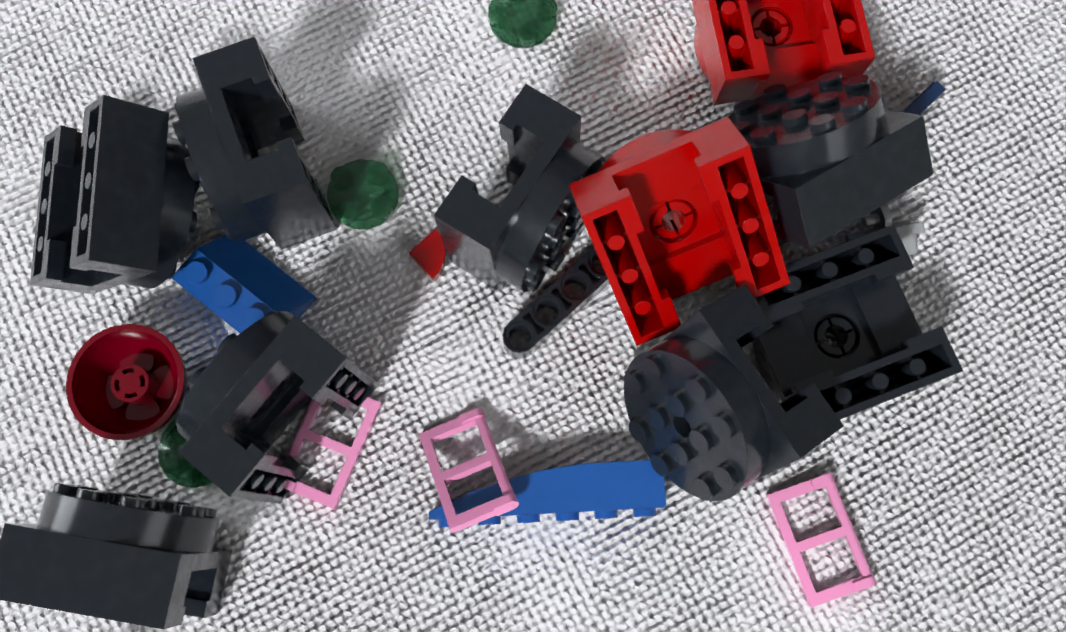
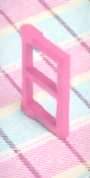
(352, 453)
(492, 458)
(859, 583)

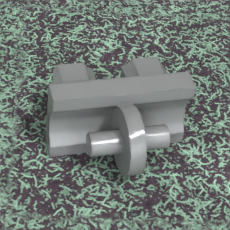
(882, 218)

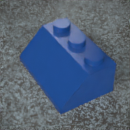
(240, 283)

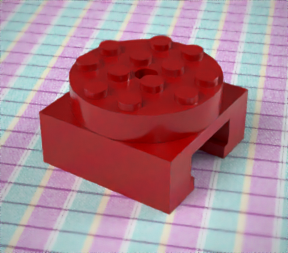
(806, 43)
(713, 231)

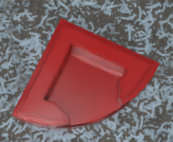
(430, 254)

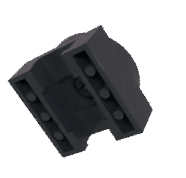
(226, 129)
(830, 152)
(112, 201)
(538, 214)
(859, 301)
(251, 398)
(709, 411)
(115, 558)

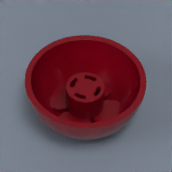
(111, 372)

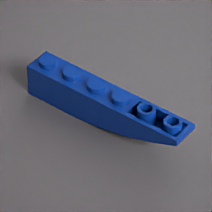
(573, 490)

